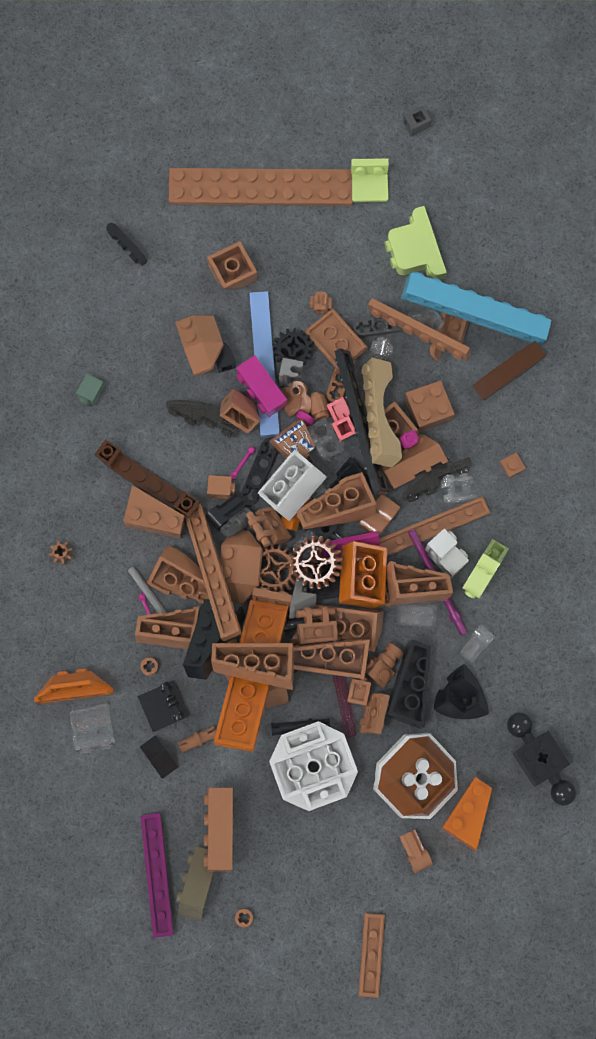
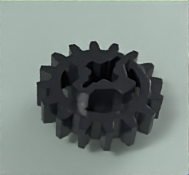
(300, 348)

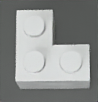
(445, 554)

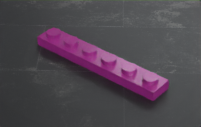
(156, 875)

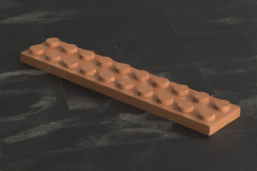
(260, 187)

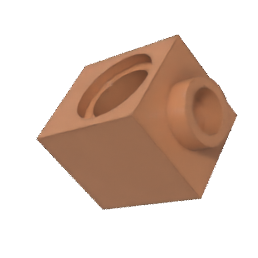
(220, 487)

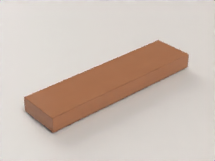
(371, 955)

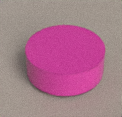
(308, 420)

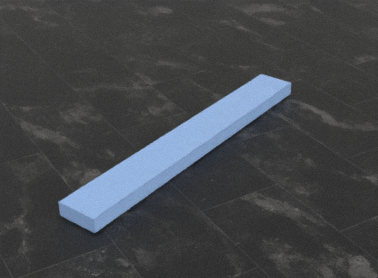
(263, 351)

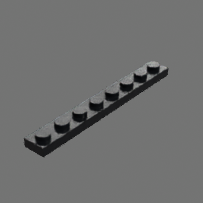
(359, 415)

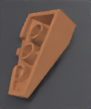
(344, 503)
(178, 575)

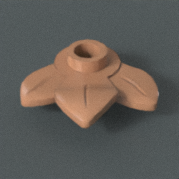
(297, 401)

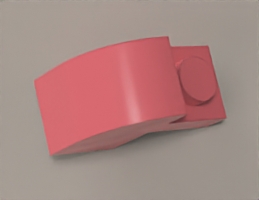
(343, 422)

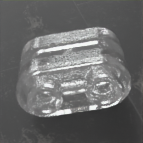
(463, 480)

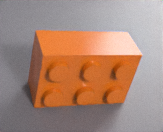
(363, 575)

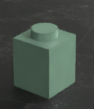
(89, 390)

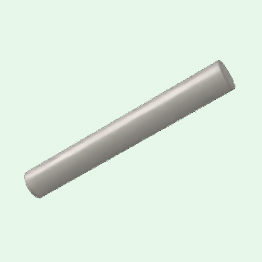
(146, 590)

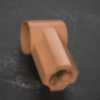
(416, 853)

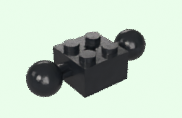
(562, 791)

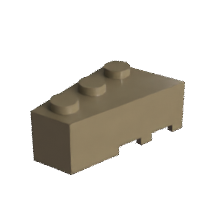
(196, 887)

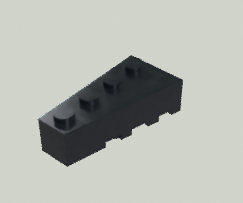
(199, 653)
(409, 690)

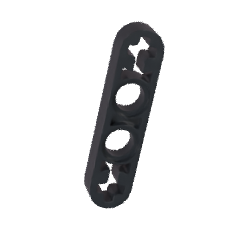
(257, 471)

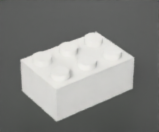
(291, 485)

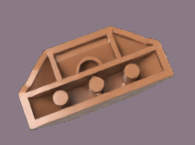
(200, 341)
(241, 565)

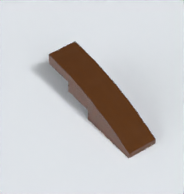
(509, 370)

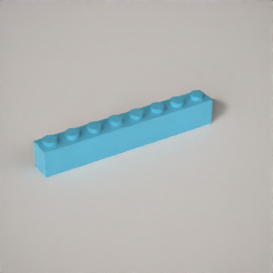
(476, 308)

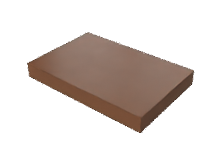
(333, 333)

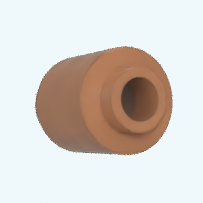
(319, 406)

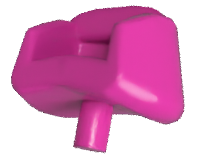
(409, 439)

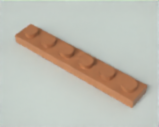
(424, 332)

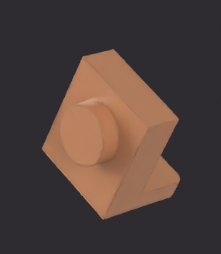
(378, 671)

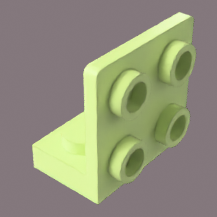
(369, 180)

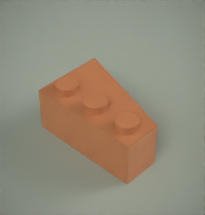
(414, 460)
(152, 515)
(167, 629)

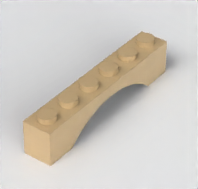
(384, 444)

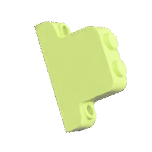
(415, 247)
(485, 569)

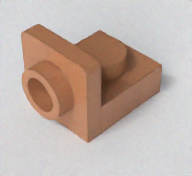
(359, 691)

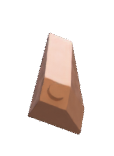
(356, 623)

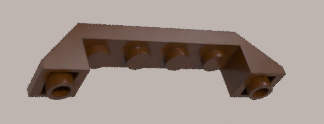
(145, 480)

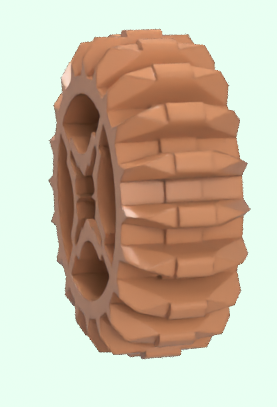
(316, 553)
(281, 565)

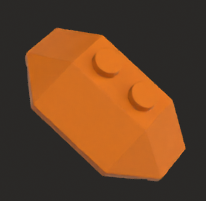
(72, 686)

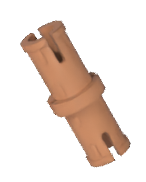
(197, 739)

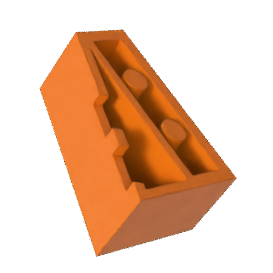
(469, 814)

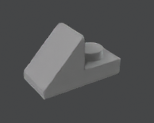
(301, 599)

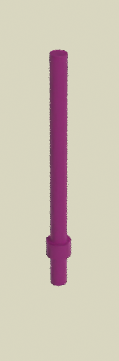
(455, 615)

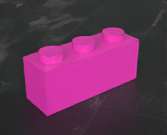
(261, 386)

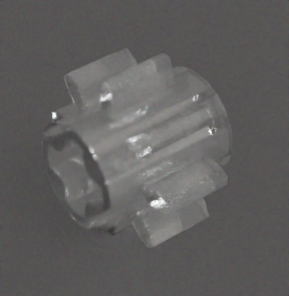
(381, 348)

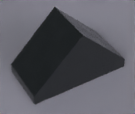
(158, 757)

